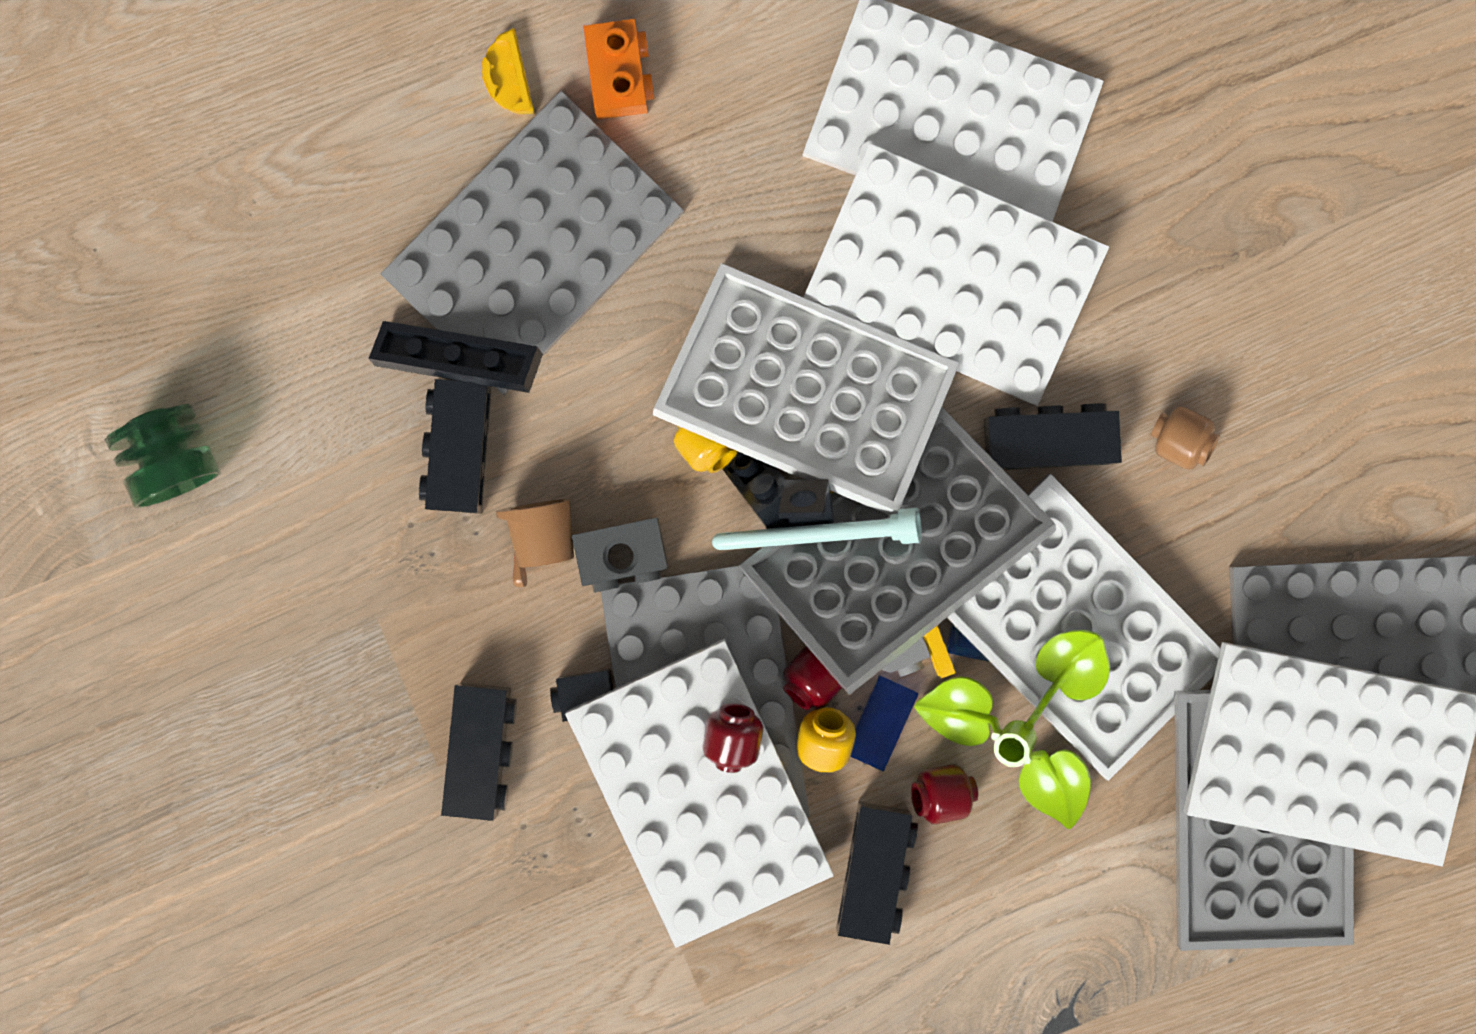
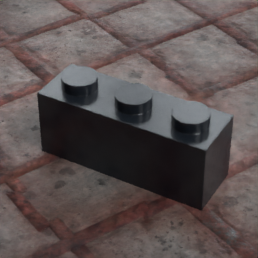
(1053, 437)
(455, 446)
(478, 751)
(876, 873)

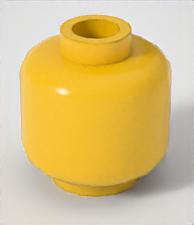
(702, 452)
(825, 740)

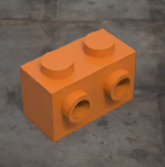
(616, 69)

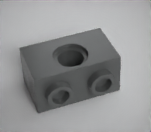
(594, 550)

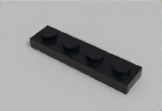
(456, 356)

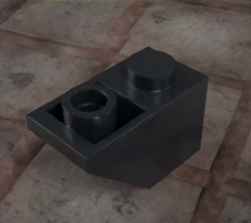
(760, 487)

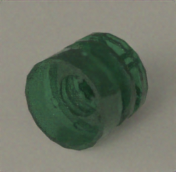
(164, 460)

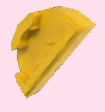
(506, 76)
(938, 653)

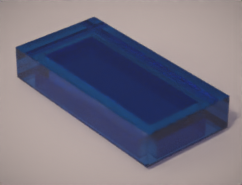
(882, 722)

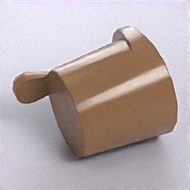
(539, 535)

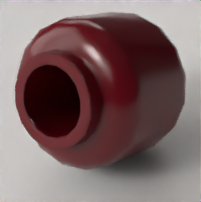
(809, 681)
(732, 737)
(944, 794)

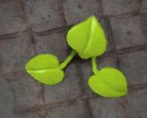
(1054, 783)

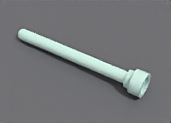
(901, 526)

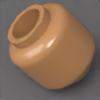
(1185, 438)

